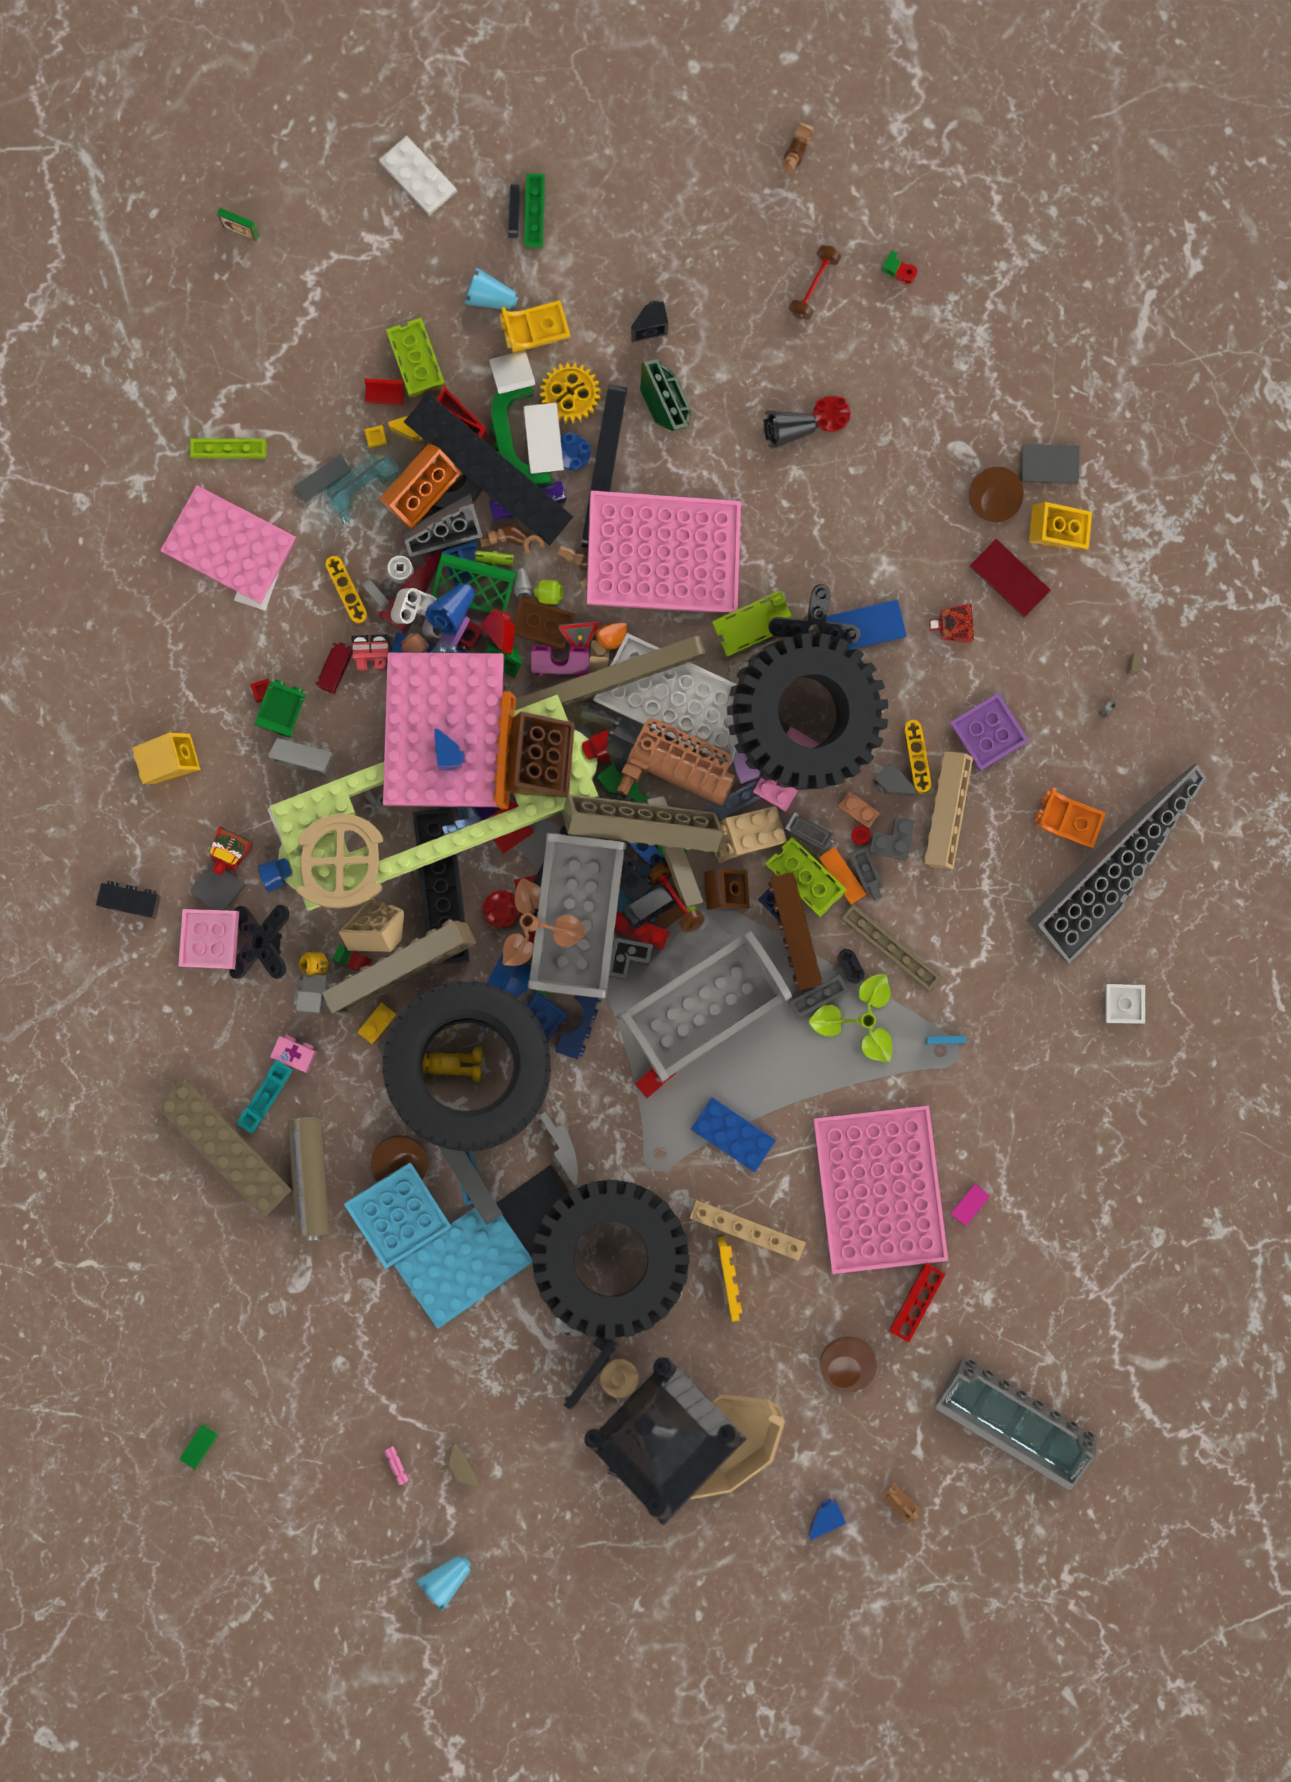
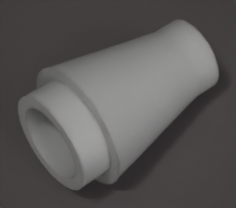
(522, 585)

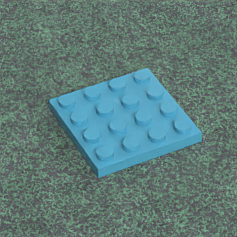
(397, 1215)

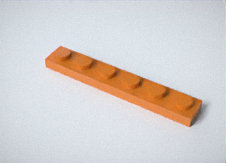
(507, 703)

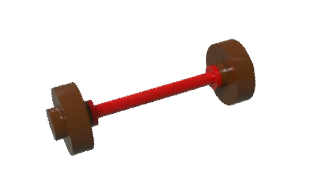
(828, 256)
(691, 920)

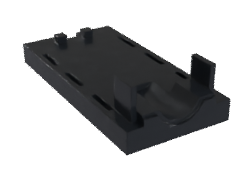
(607, 1347)

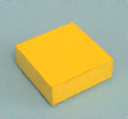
(375, 436)

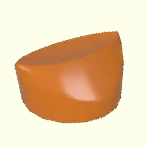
(611, 635)

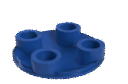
(575, 451)

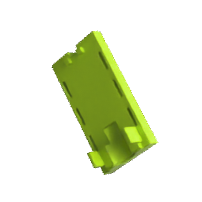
(415, 358)
(750, 624)
(811, 881)

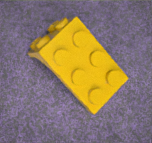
(534, 326)

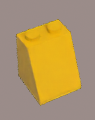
(166, 758)

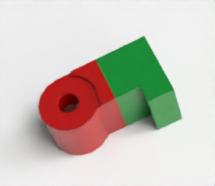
(899, 270)
(350, 958)

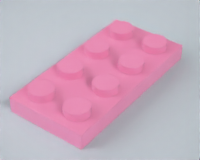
(777, 795)

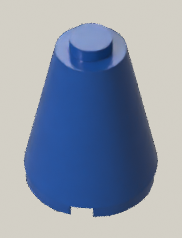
(450, 609)

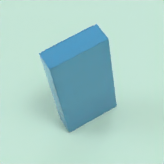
(938, 1040)

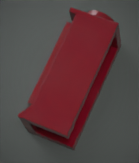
(334, 667)

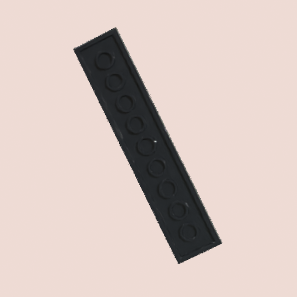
(489, 469)

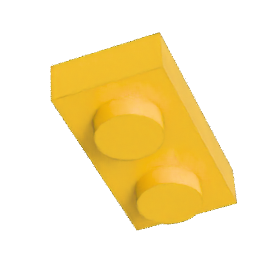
(377, 1023)

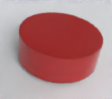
(860, 835)

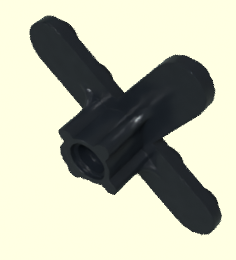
(816, 616)
(262, 942)

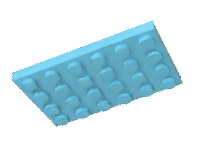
(462, 1265)

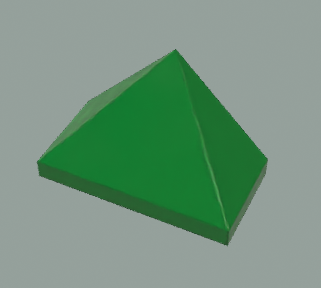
(512, 661)

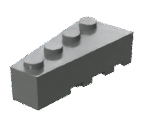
(444, 528)

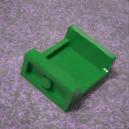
(280, 708)

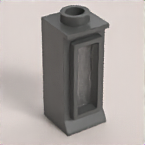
(809, 832)

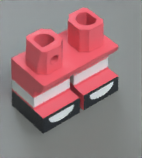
(375, 651)

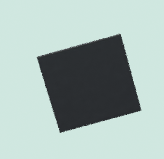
(530, 1203)

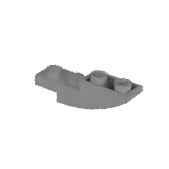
(566, 1154)

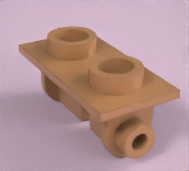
(901, 1503)

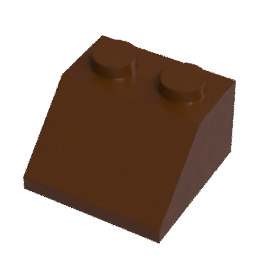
(726, 889)

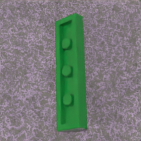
(534, 210)

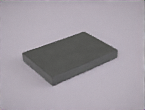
(1050, 464)

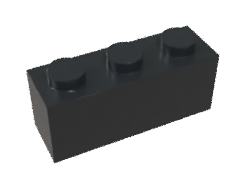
(128, 899)

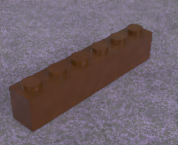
(796, 930)

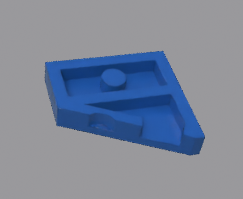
(464, 551)

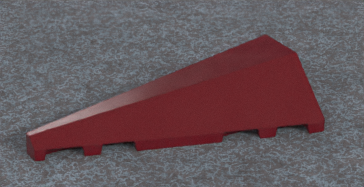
(418, 580)

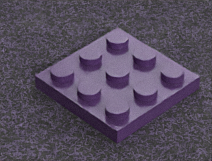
(989, 732)

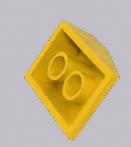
(1060, 526)

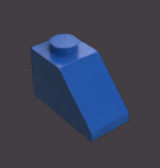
(447, 752)
(826, 1519)

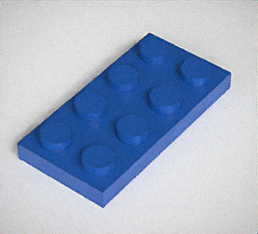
(733, 1134)

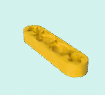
(348, 589)
(919, 756)

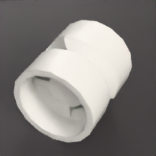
(400, 569)

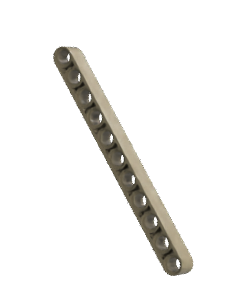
(620, 673)

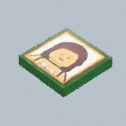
(238, 224)

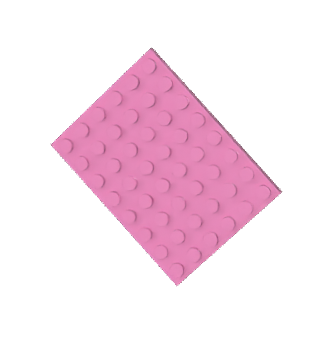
(663, 552)
(459, 698)
(880, 1189)

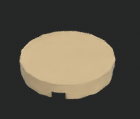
(619, 1378)

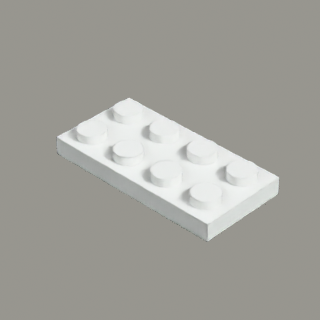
(417, 175)

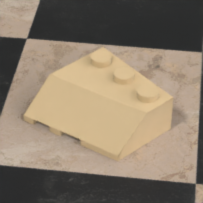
(374, 928)

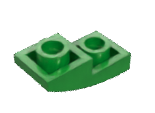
(198, 1447)

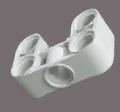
(418, 603)

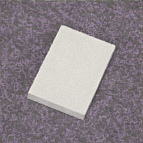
(512, 372)

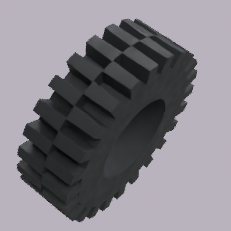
(855, 700)
(610, 1314)

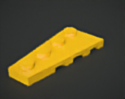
(728, 1273)

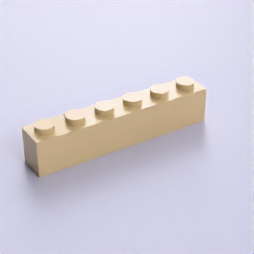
(948, 810)

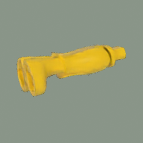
(450, 1064)

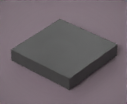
(217, 890)

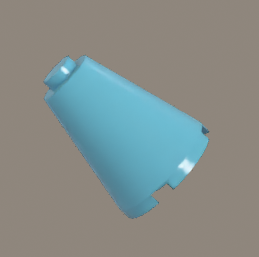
(489, 292)
(445, 1580)

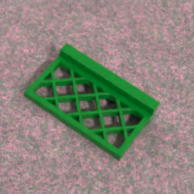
(477, 568)

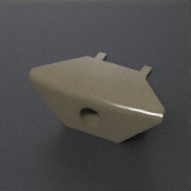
(461, 1468)

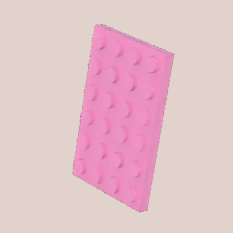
(228, 544)

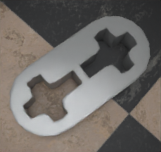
(375, 593)

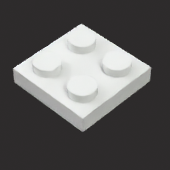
(1125, 1004)

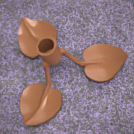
(516, 947)

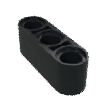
(649, 907)

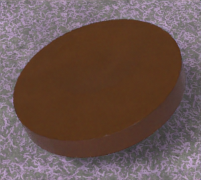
(996, 494)
(395, 1153)
(848, 1364)

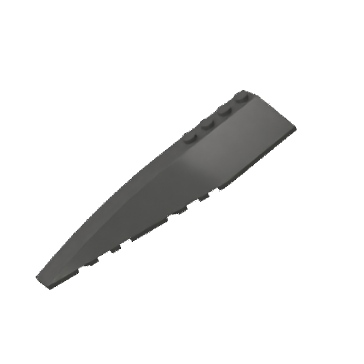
(1108, 876)

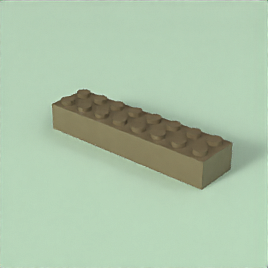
(642, 823)
(399, 967)
(225, 1148)

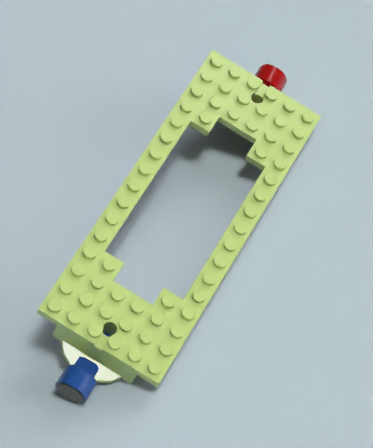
(302, 810)

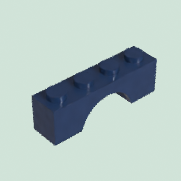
(572, 1043)

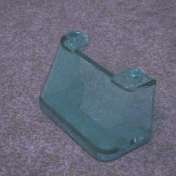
(339, 492)

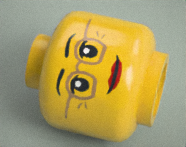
(313, 963)

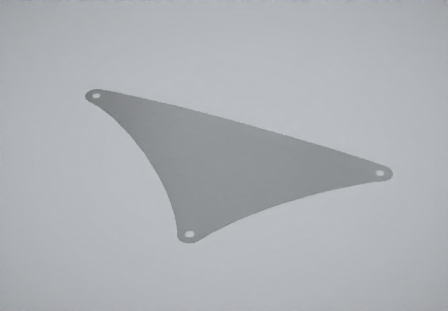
(768, 1060)

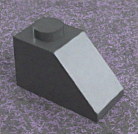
(893, 782)

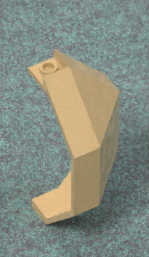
(762, 1426)

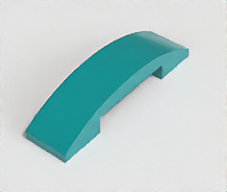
(265, 1096)

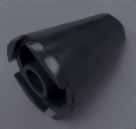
(786, 427)

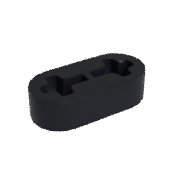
(854, 963)

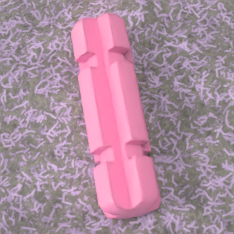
(396, 1465)

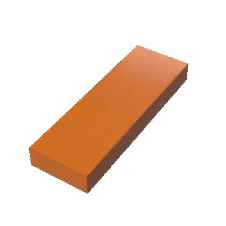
(839, 870)

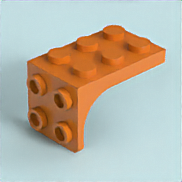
(1069, 819)

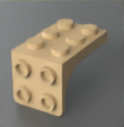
(750, 833)

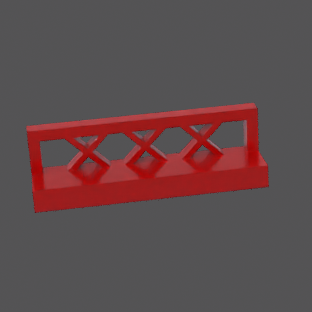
(910, 1300)

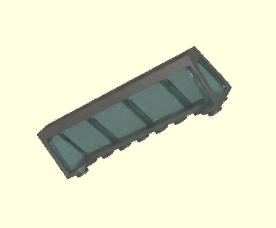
(1017, 1423)

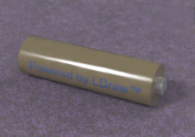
(308, 1177)

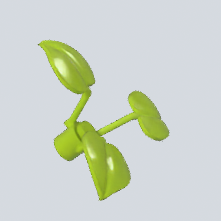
(878, 1043)

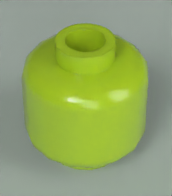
(549, 592)

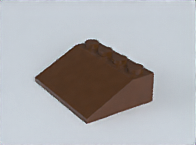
(540, 756)

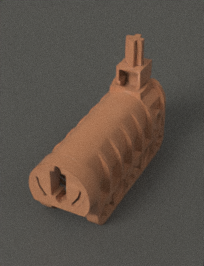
(678, 763)

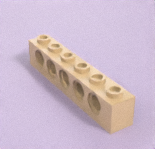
(747, 1230)

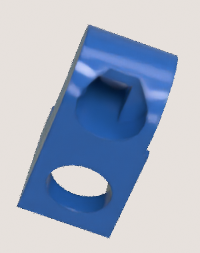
(648, 853)

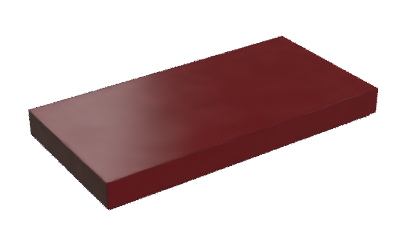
(1010, 578)

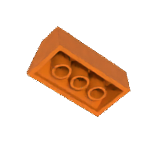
(420, 485)

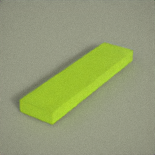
(227, 448)

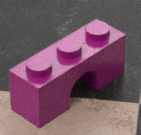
(543, 662)

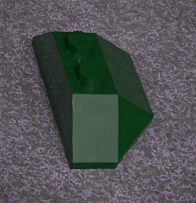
(664, 396)

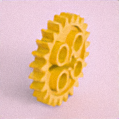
(559, 379)

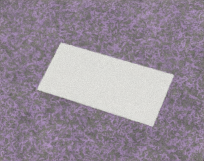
(543, 438)

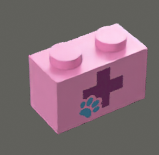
(294, 1054)

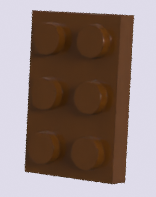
(541, 622)

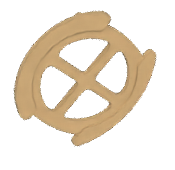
(339, 898)

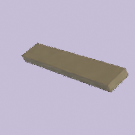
(680, 868)
(891, 948)

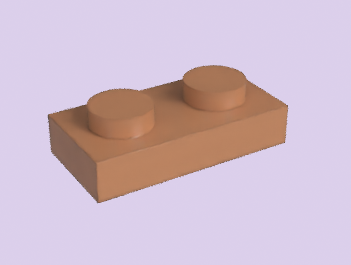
(858, 810)

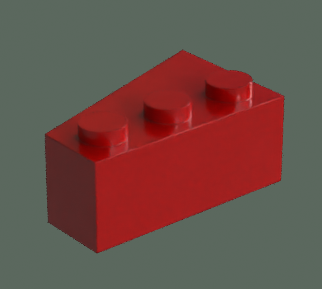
(461, 412)

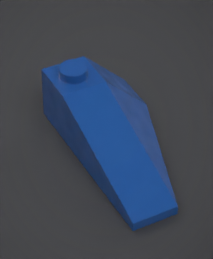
(510, 978)

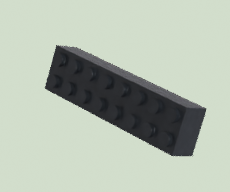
(441, 878)

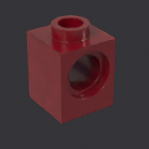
(476, 631)

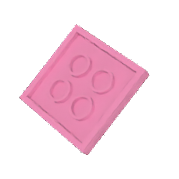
(208, 939)

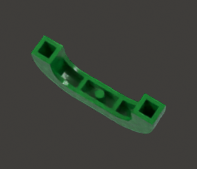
(500, 428)

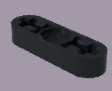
(514, 208)

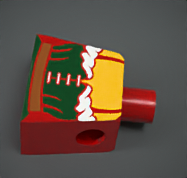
(228, 850)

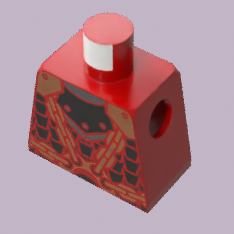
(955, 624)

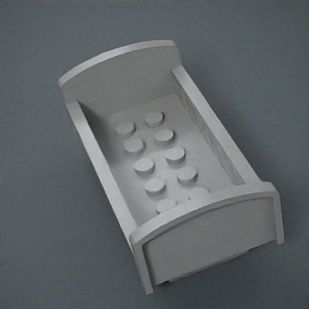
(584, 882)
(705, 1005)

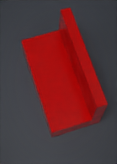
(384, 391)

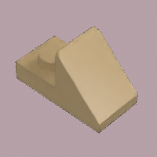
(598, 657)

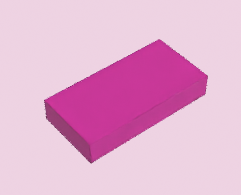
(970, 1204)

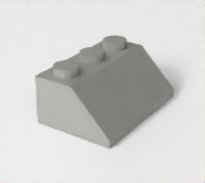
(302, 756)

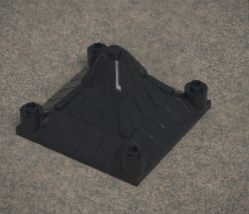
(665, 1440)

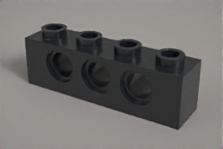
(642, 885)

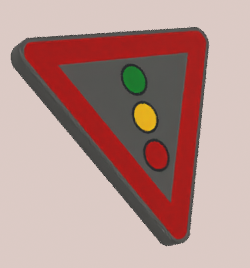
(579, 633)

